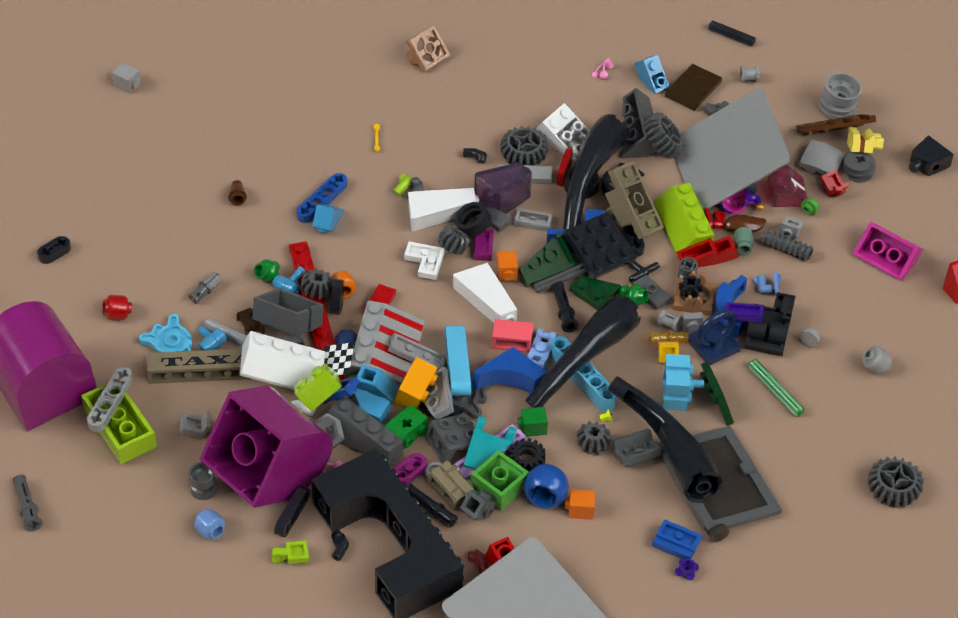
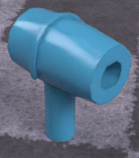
(289, 284)
(212, 340)

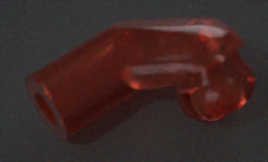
(480, 558)

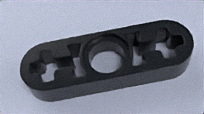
(292, 511)

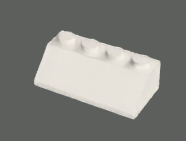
(277, 360)

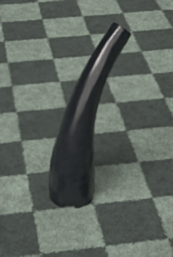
(597, 148)
(603, 330)
(689, 459)

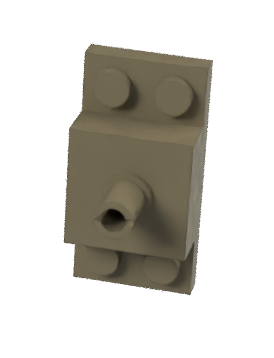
(631, 201)

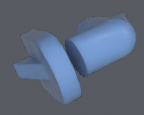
(760, 281)

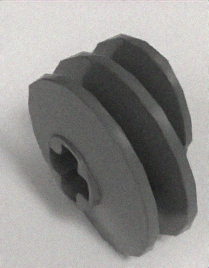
(859, 166)

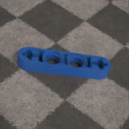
(318, 195)

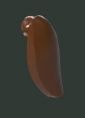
(738, 221)

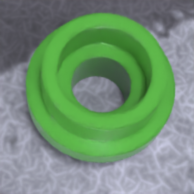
(810, 206)

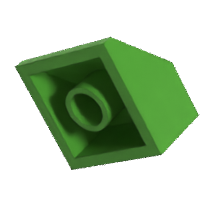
(500, 478)

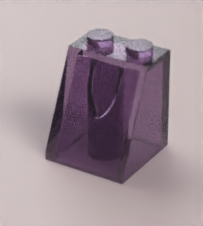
(503, 186)

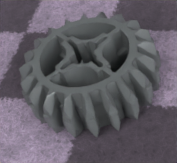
(663, 135)
(524, 146)
(908, 483)

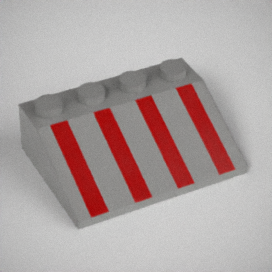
(374, 336)

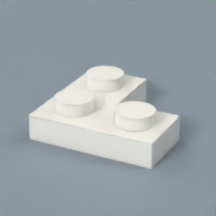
(429, 257)

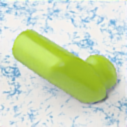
(403, 185)

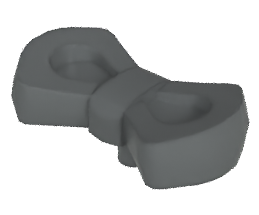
(711, 109)

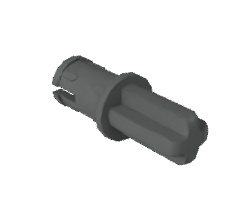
(205, 287)

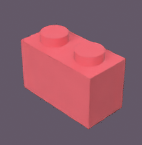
(512, 334)

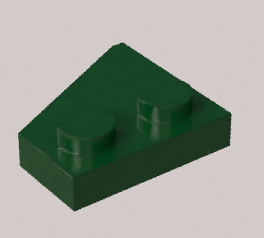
(594, 291)

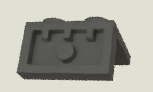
(449, 435)

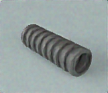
(786, 244)

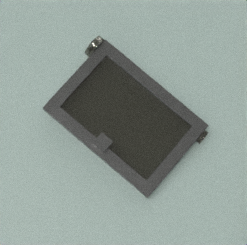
(743, 493)

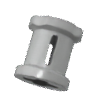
(749, 73)
(669, 320)

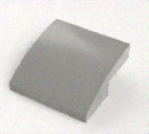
(821, 158)

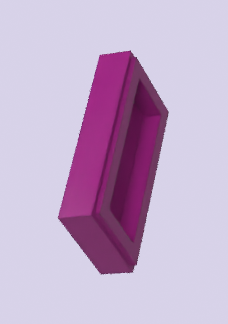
(483, 246)

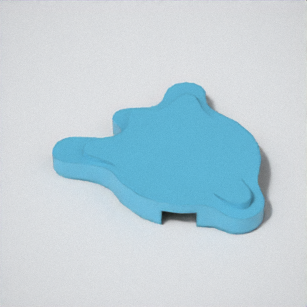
(168, 338)

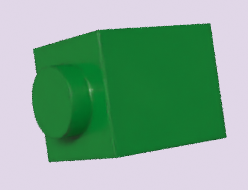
(533, 421)

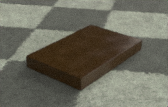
(693, 87)

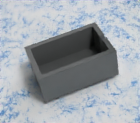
(287, 312)

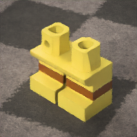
(865, 141)

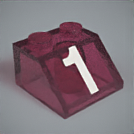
(786, 188)

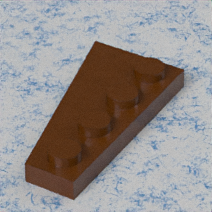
(838, 123)

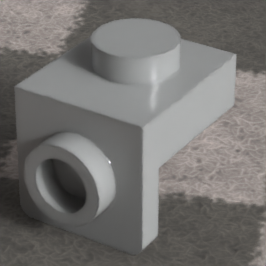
(791, 227)
(195, 425)
(332, 427)

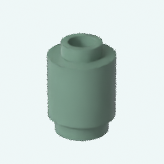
(743, 240)

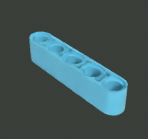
(458, 360)
(587, 378)

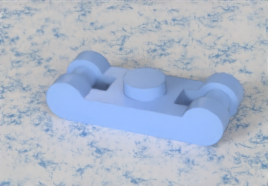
(541, 350)

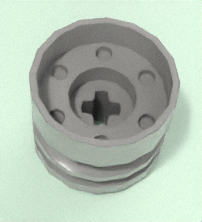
(840, 95)

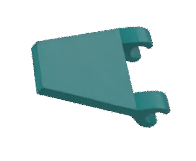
(485, 445)

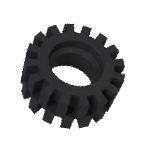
(530, 448)

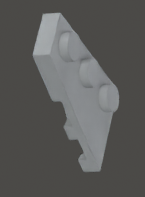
(440, 397)

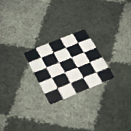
(339, 357)

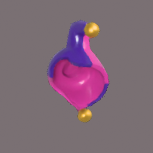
(740, 200)

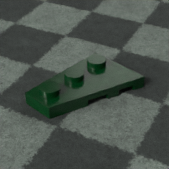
(547, 261)
(716, 392)

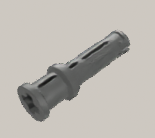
(28, 509)

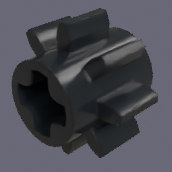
(690, 286)

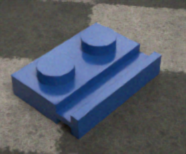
(676, 540)

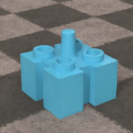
(678, 382)

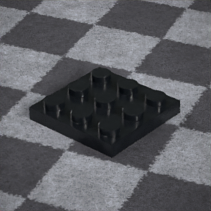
(599, 245)

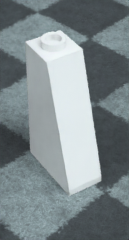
(437, 206)
(485, 292)

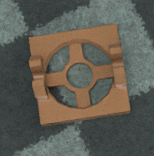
(437, 44)
(695, 306)

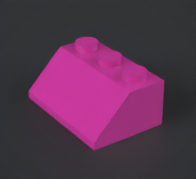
(887, 251)

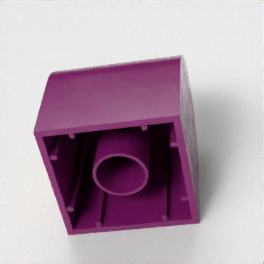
(40, 364)
(265, 446)

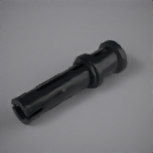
(566, 313)

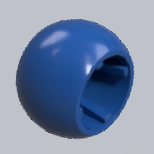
(546, 486)

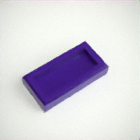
(746, 312)

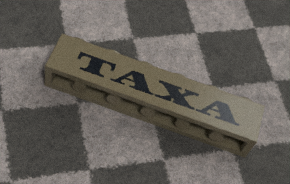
(194, 366)

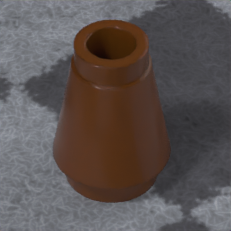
(237, 193)

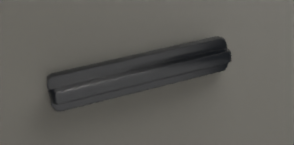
(732, 33)

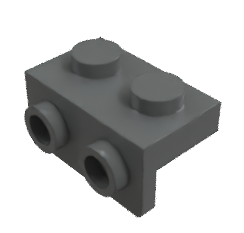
(636, 448)

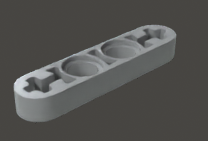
(107, 398)

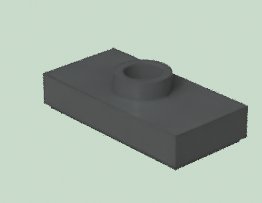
(657, 296)

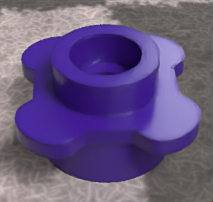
(687, 564)

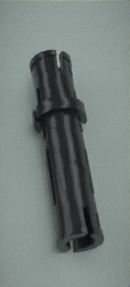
(437, 510)

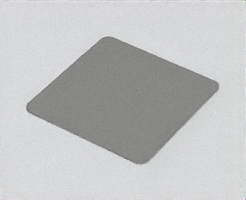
(732, 149)
(522, 585)

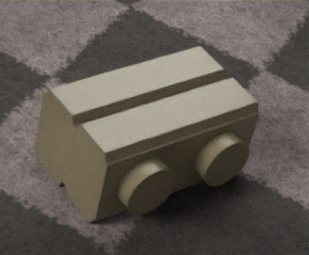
(450, 484)

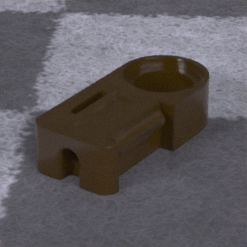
(248, 322)

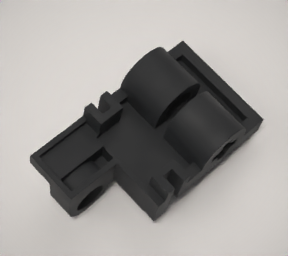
(773, 331)

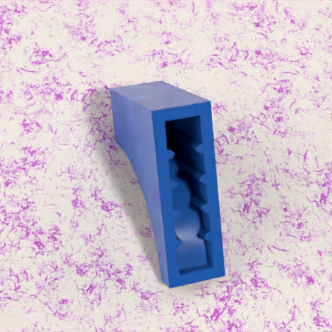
(509, 369)

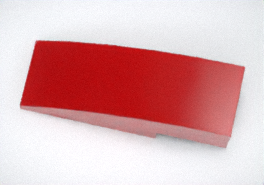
(710, 252)

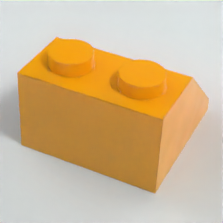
(416, 383)

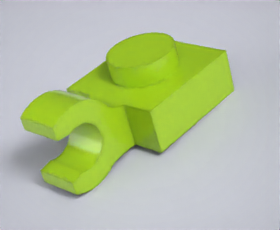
(295, 553)

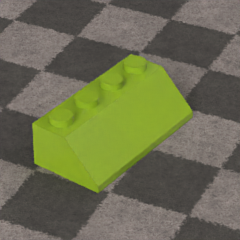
(683, 217)

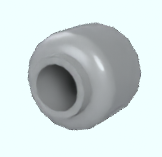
(877, 360)

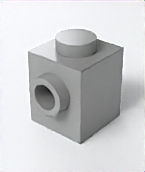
(126, 78)

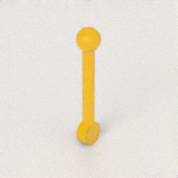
(376, 127)

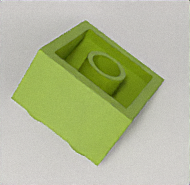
(317, 386)

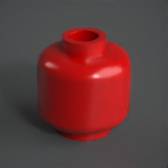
(116, 307)

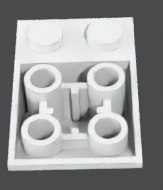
(564, 130)

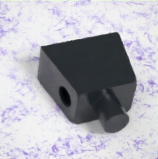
(930, 157)

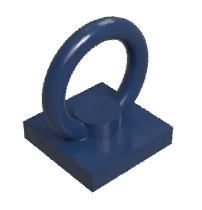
(714, 340)

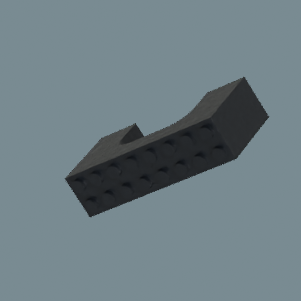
(373, 490)

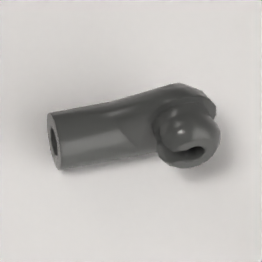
(417, 185)

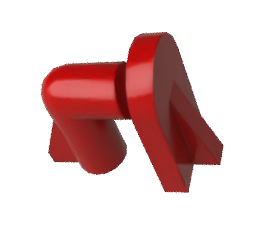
(719, 218)

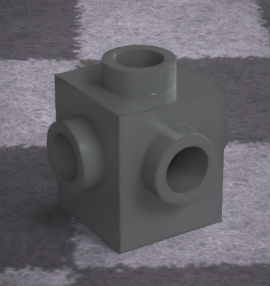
(478, 504)

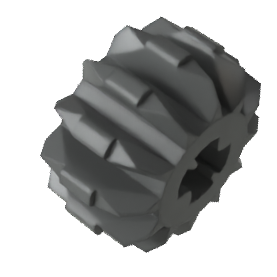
(453, 240)
(317, 283)
(593, 437)

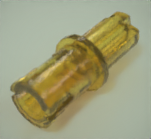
(680, 337)

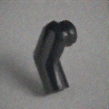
(474, 152)
(341, 544)

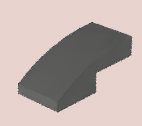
(499, 219)

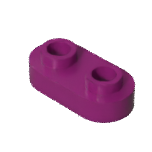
(408, 471)

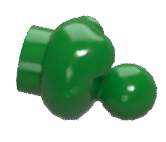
(266, 270)
(635, 292)

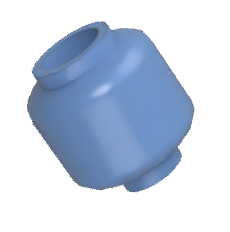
(209, 524)

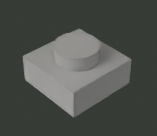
(691, 321)

